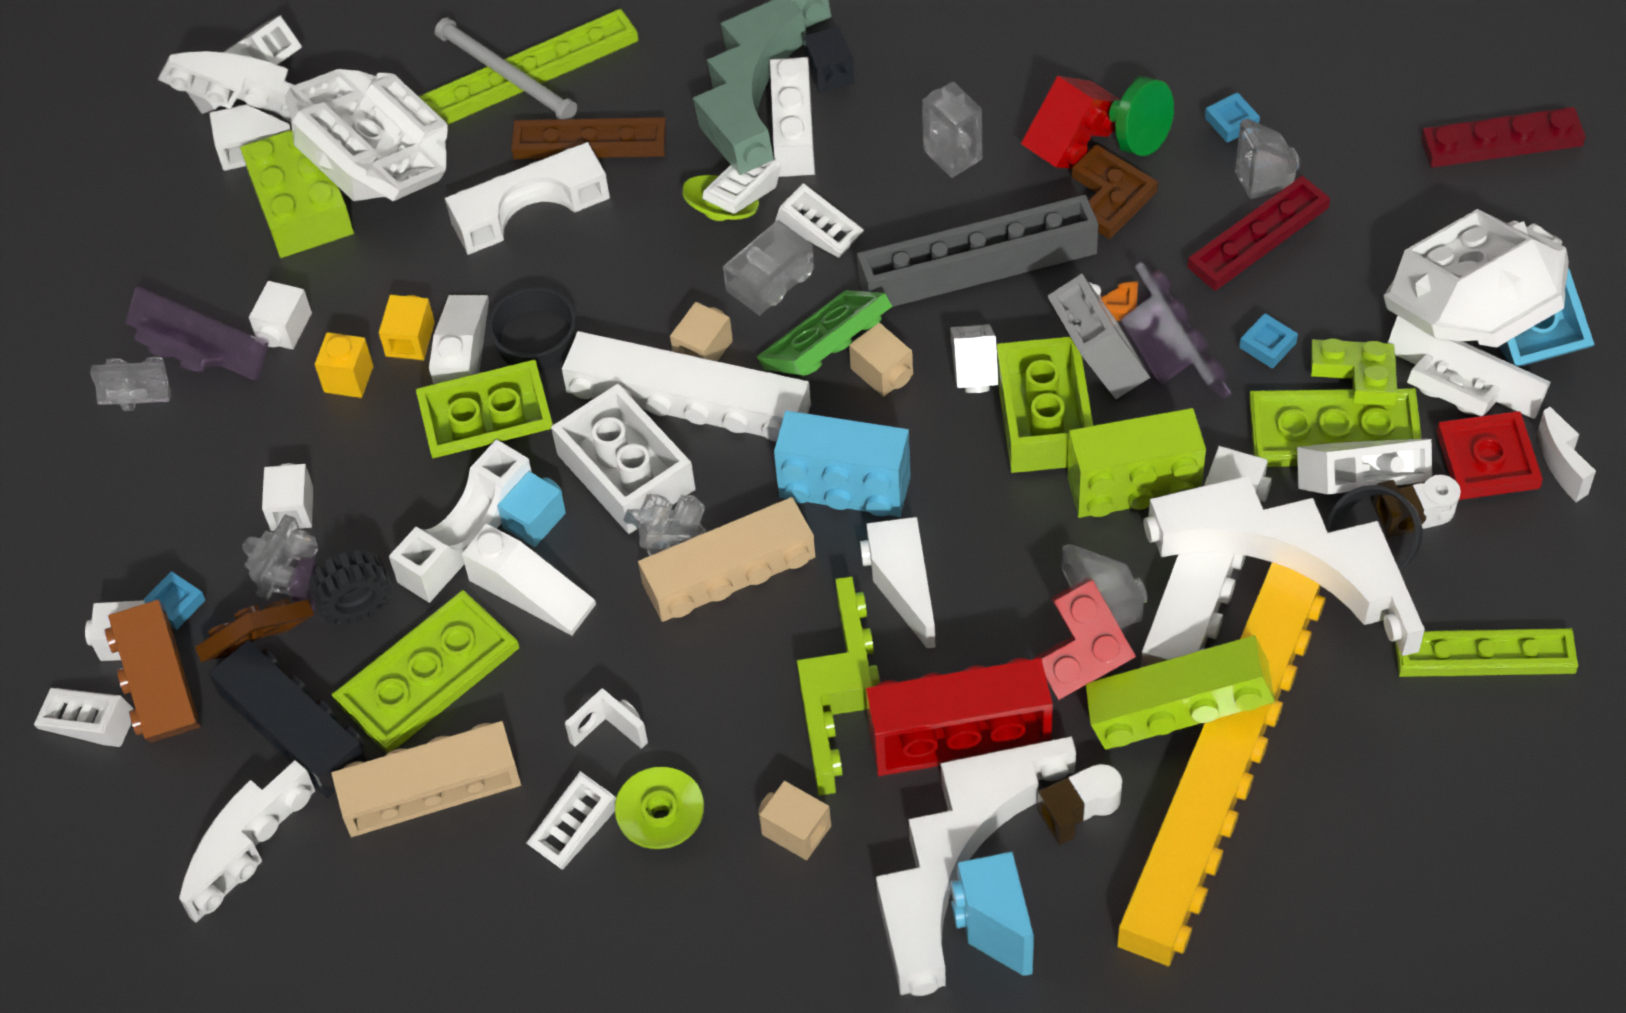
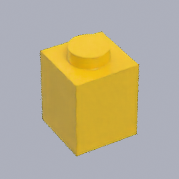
(406, 327)
(344, 365)

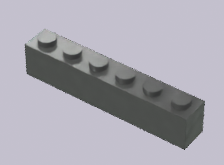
(980, 252)

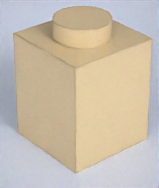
(702, 333)
(881, 360)
(794, 819)

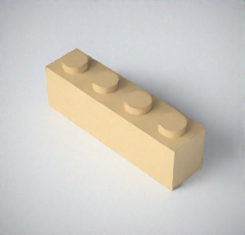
(727, 559)
(425, 778)

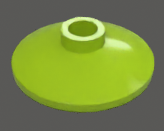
(693, 194)
(657, 791)

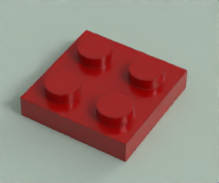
(1489, 455)

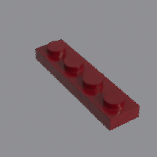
(1502, 137)
(1258, 233)

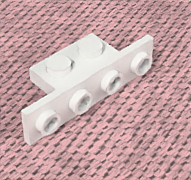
(1466, 374)

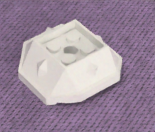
(368, 133)
(1480, 280)

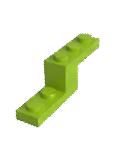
(837, 684)

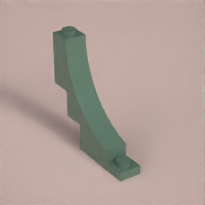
(741, 73)

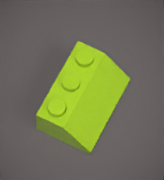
(484, 408)

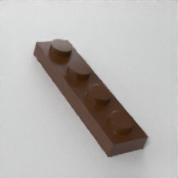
(605, 136)

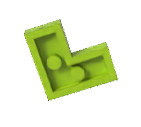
(1367, 363)

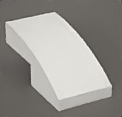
(1557, 445)

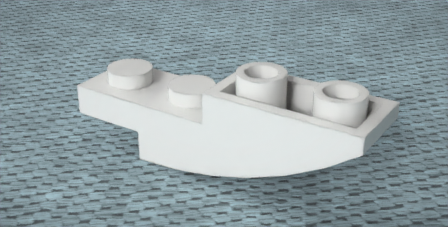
(229, 76)
(228, 848)

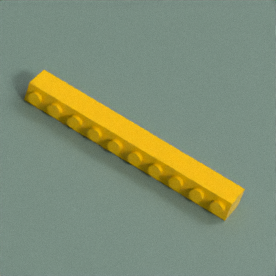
(1216, 778)

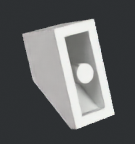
(241, 127)
(974, 357)

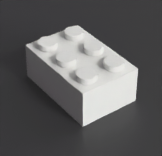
(621, 454)

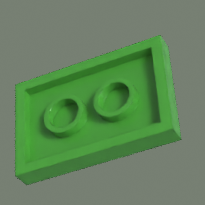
(825, 332)

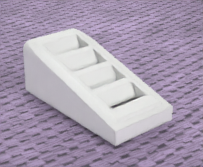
(747, 186)
(816, 206)
(108, 727)
(560, 812)

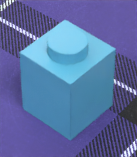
(532, 508)

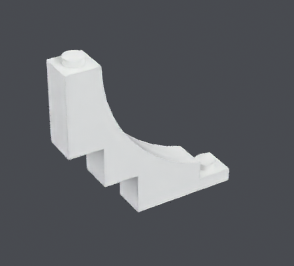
(1346, 562)
(979, 798)

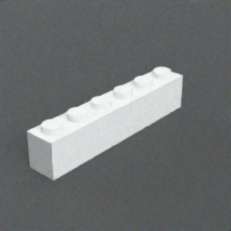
(684, 385)
(1201, 579)

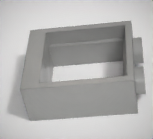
(1098, 336)

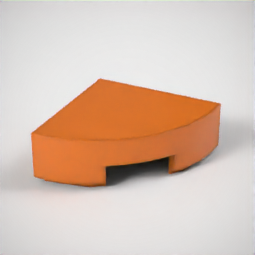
(1122, 300)

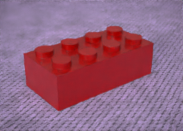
(958, 715)

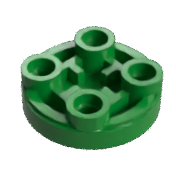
(1143, 116)

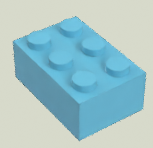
(843, 463)

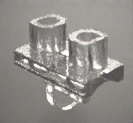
(131, 383)
(663, 527)
(273, 553)

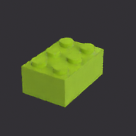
(295, 195)
(1041, 401)
(1134, 461)

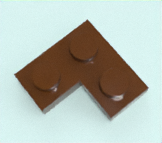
(1118, 188)
(251, 625)

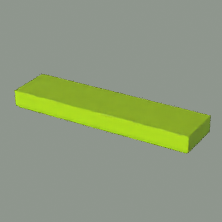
(1491, 653)

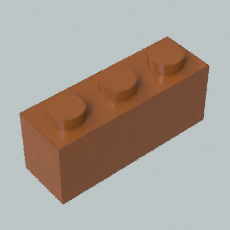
(152, 672)

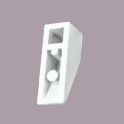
(459, 338)
(1351, 465)
(900, 572)
(525, 579)

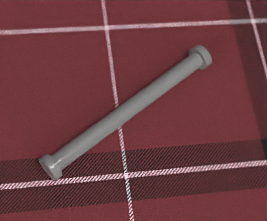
(447, 30)

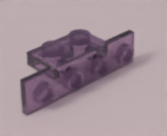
(192, 336)
(1165, 336)

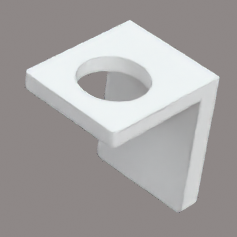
(606, 707)

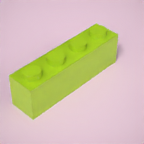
(1180, 692)

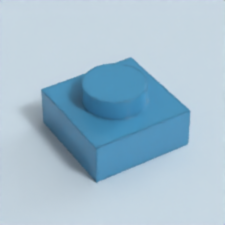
(1227, 115)
(1268, 340)
(179, 598)

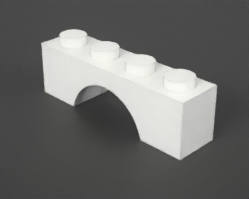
(567, 178)
(434, 555)

